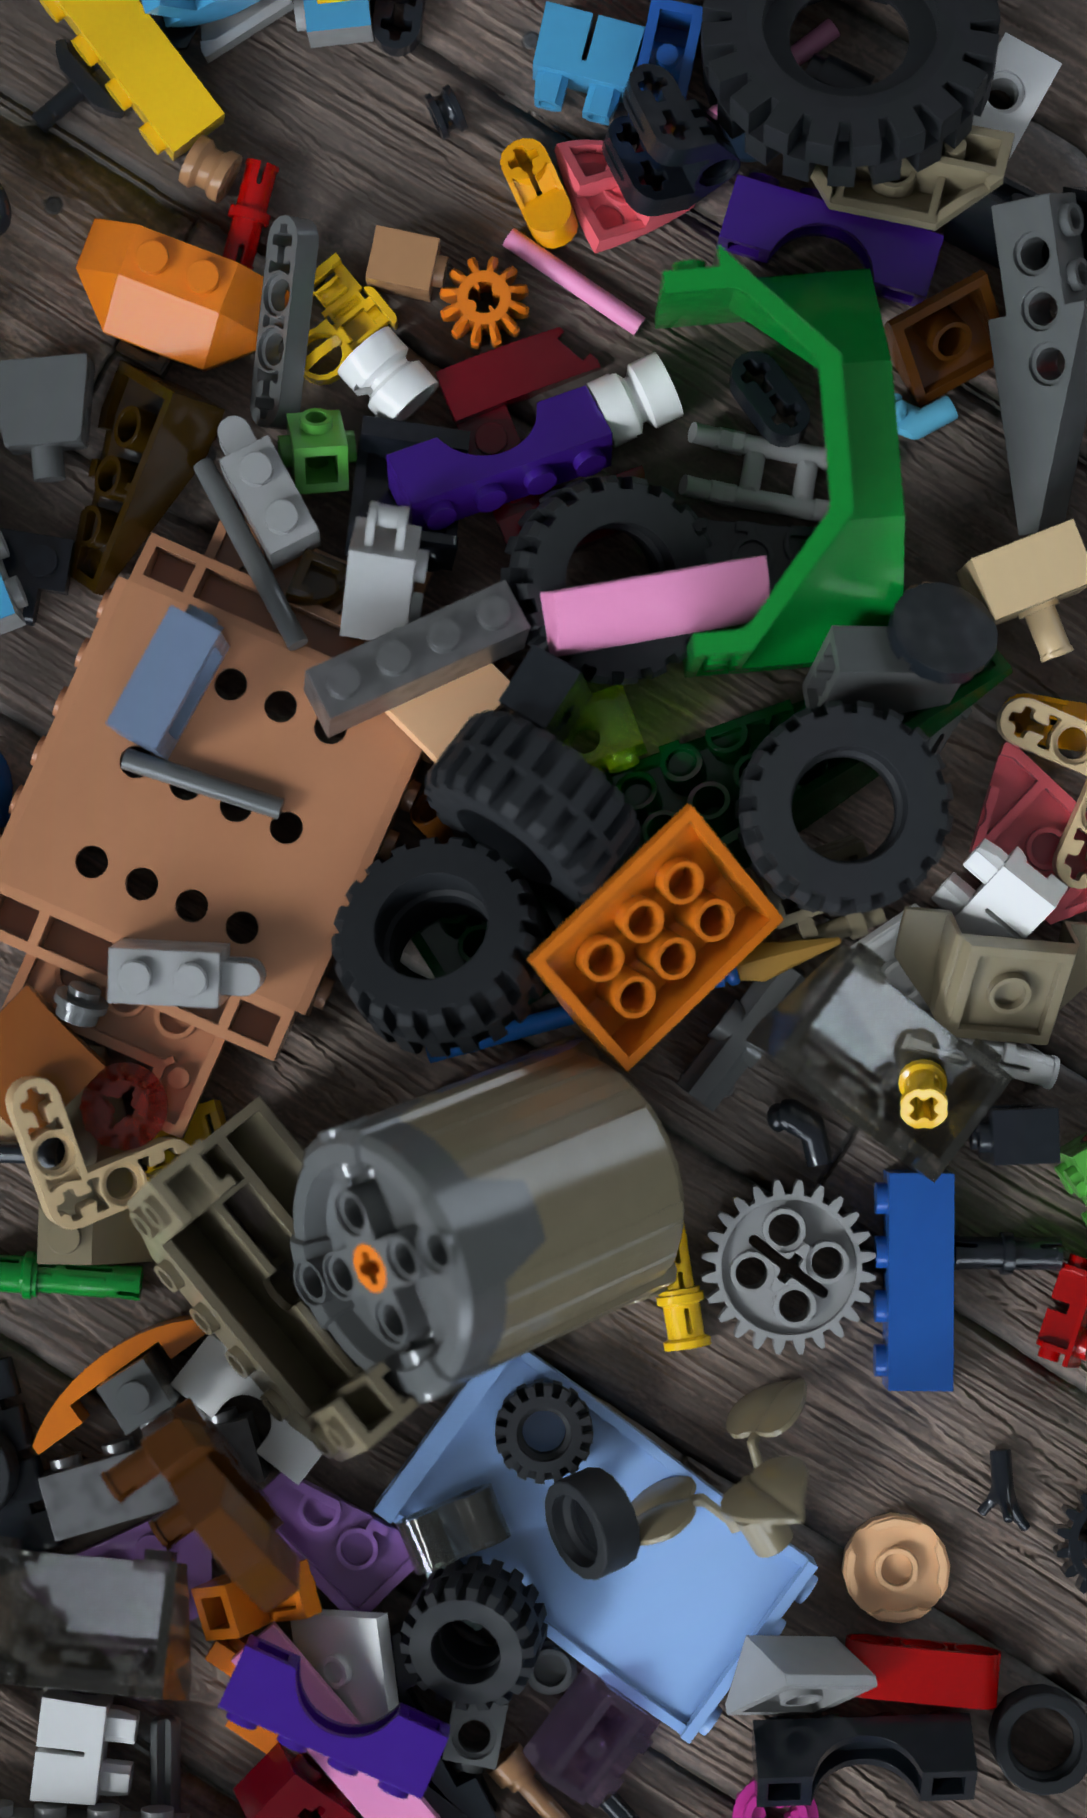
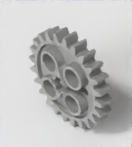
(758, 1304)

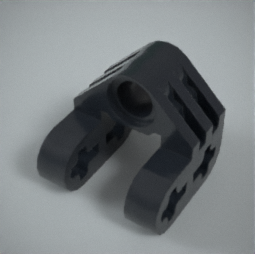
(683, 163)

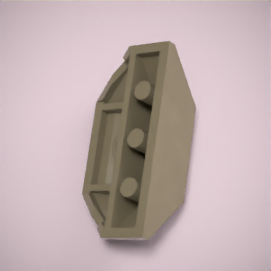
(933, 194)

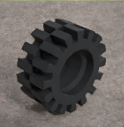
(541, 1464)

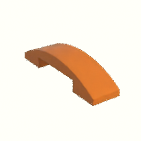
(68, 1410)

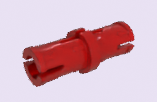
(250, 212)

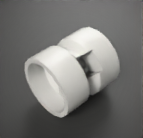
(384, 373)
(638, 398)

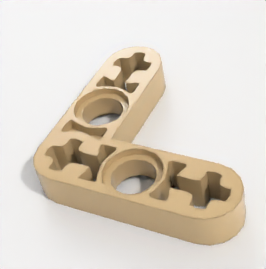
(1028, 741)
(72, 1172)

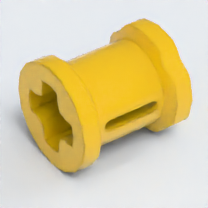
(923, 1094)

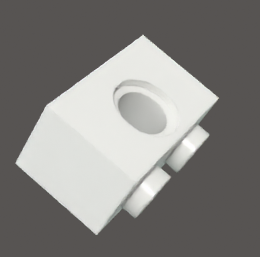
(1025, 78)

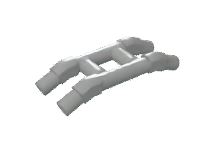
(748, 493)

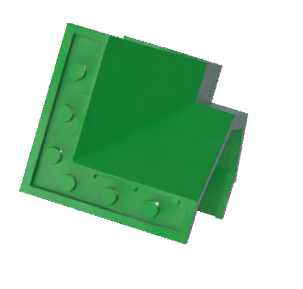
(856, 554)

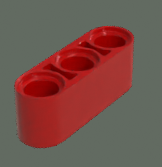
(929, 1671)

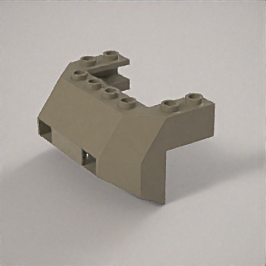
(248, 1286)

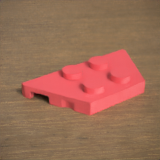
(1031, 812)

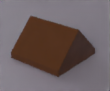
(944, 338)

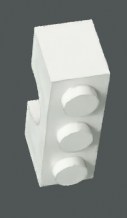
(212, 1382)

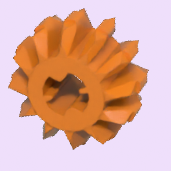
(504, 296)

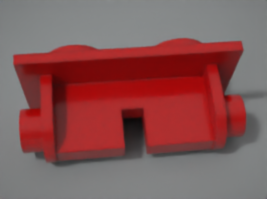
(1067, 1332)

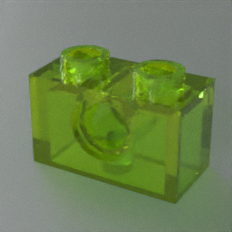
(620, 735)

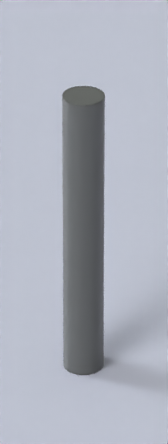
(202, 783)

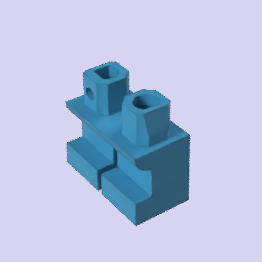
(561, 62)

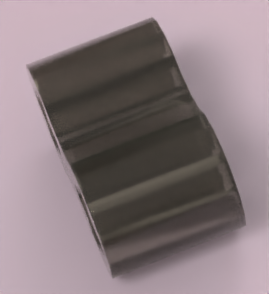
(453, 1529)

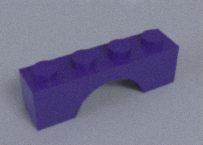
(768, 216)
(448, 485)
(395, 1749)

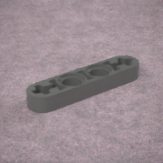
(291, 262)

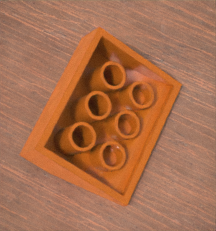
(655, 939)

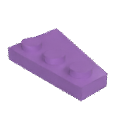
(347, 1548)

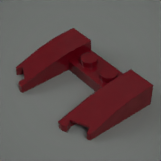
(490, 383)

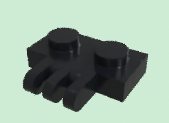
(39, 564)

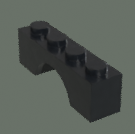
(925, 1750)

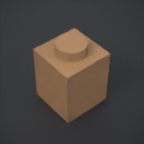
(406, 264)

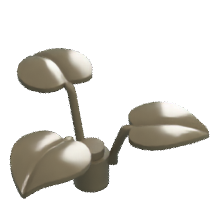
(758, 1504)

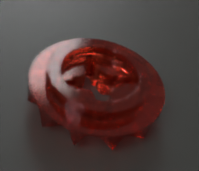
(148, 1099)

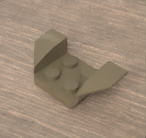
(991, 983)

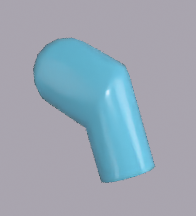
(918, 422)

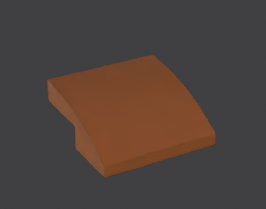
(42, 1046)

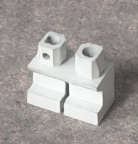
(1008, 901)
(74, 1745)

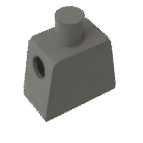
(46, 409)

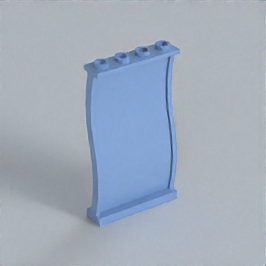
(653, 1630)

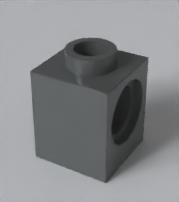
(475, 1756)

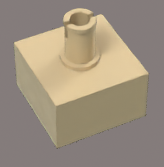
(1029, 581)

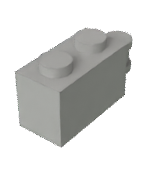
(265, 493)
(383, 573)
(179, 973)

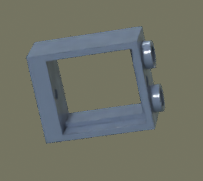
(170, 680)

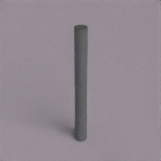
(250, 554)

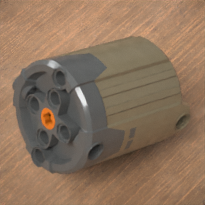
(486, 1218)

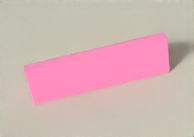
(654, 605)

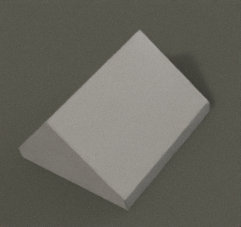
(795, 1676)

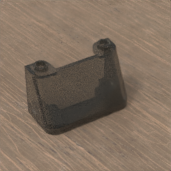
(850, 1037)
(95, 1623)

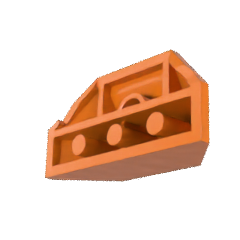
(170, 295)

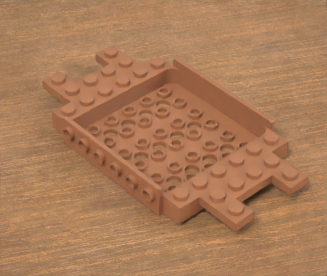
(84, 799)

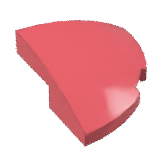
(598, 199)

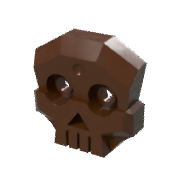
(214, 1500)

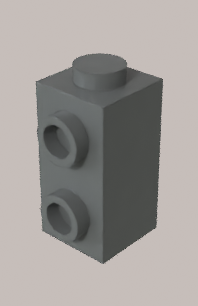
(140, 1391)

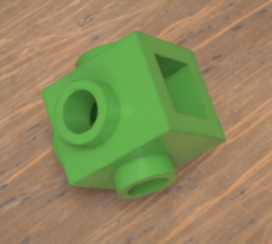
(317, 450)

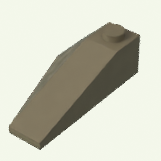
(107, 1240)

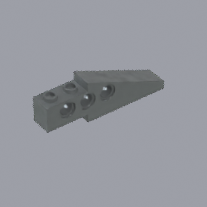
(1038, 404)

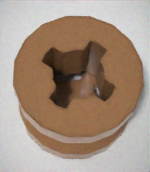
(210, 169)

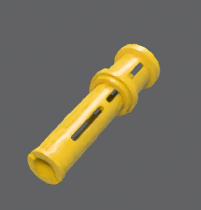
(682, 1306)

